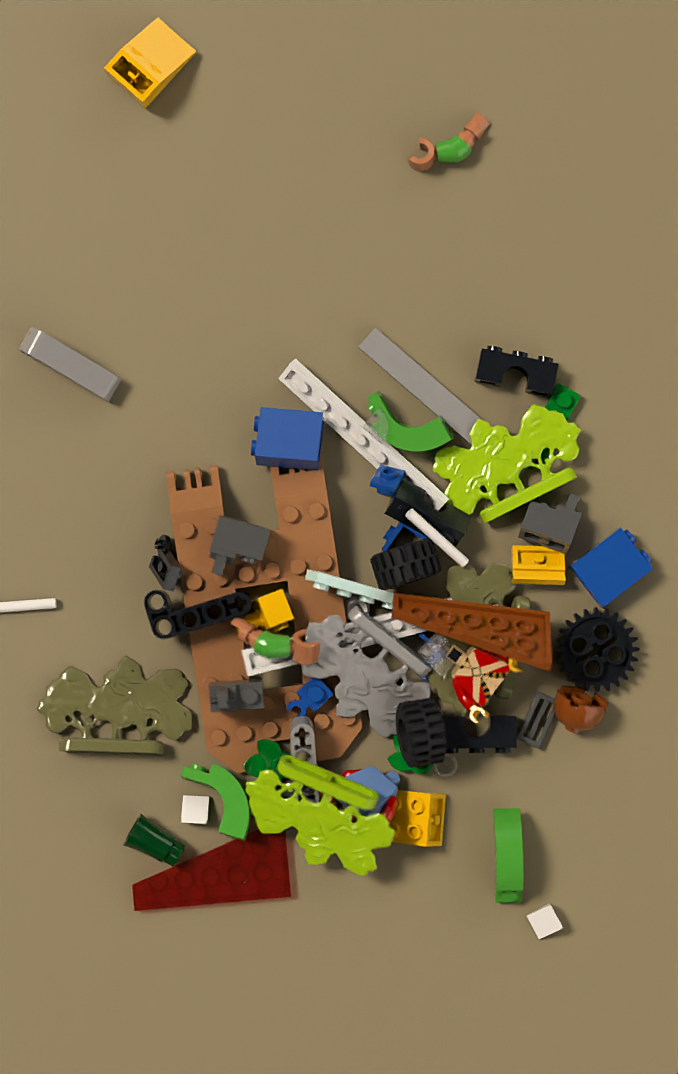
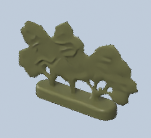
(486, 588)
(122, 701)

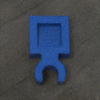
(312, 694)

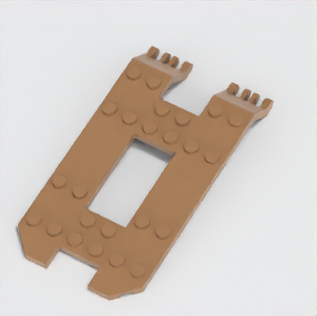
(298, 545)

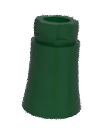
(153, 841)

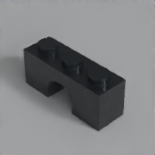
(539, 372)
(449, 523)
(499, 735)

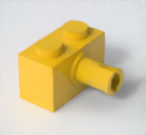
(270, 612)

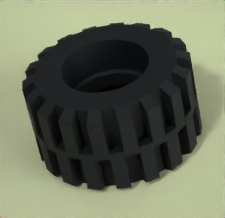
(405, 564)
(421, 732)

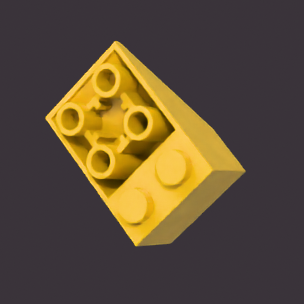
(149, 62)

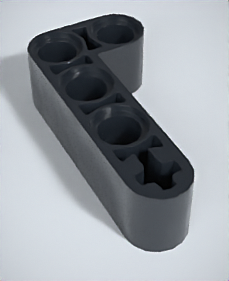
(201, 611)

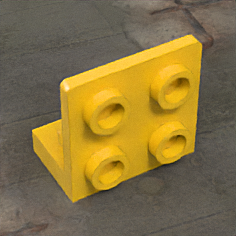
(419, 818)

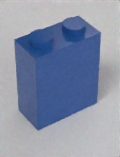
(288, 438)
(611, 567)

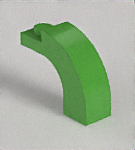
(409, 437)
(236, 809)
(508, 855)

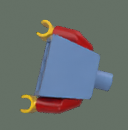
(382, 784)

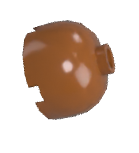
(577, 709)

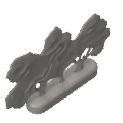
(364, 680)

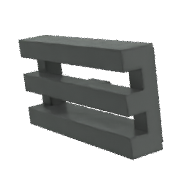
(528, 739)

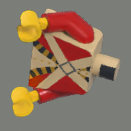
(478, 676)

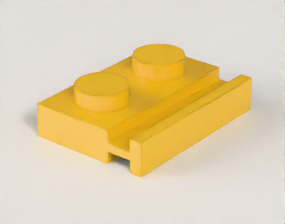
(537, 565)

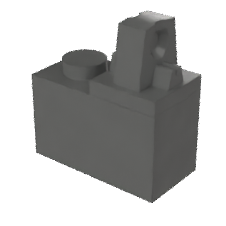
(551, 526)
(235, 538)
(236, 695)

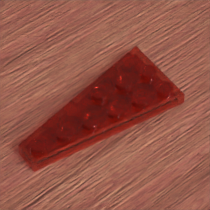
(222, 875)

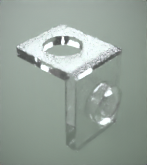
(434, 654)

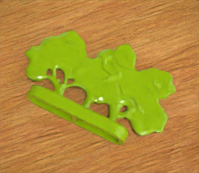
(500, 457)
(320, 825)

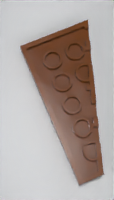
(499, 629)

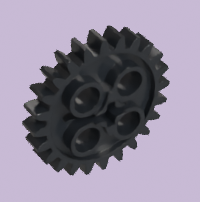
(584, 629)

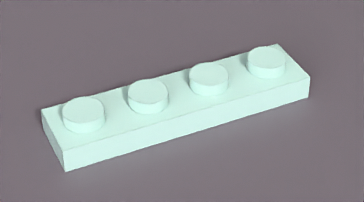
(346, 588)

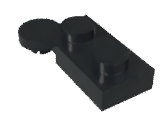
(165, 565)

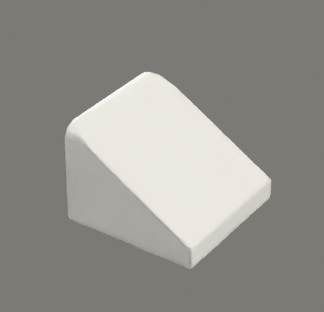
(195, 809)
(544, 921)

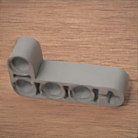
(69, 363)
(303, 746)

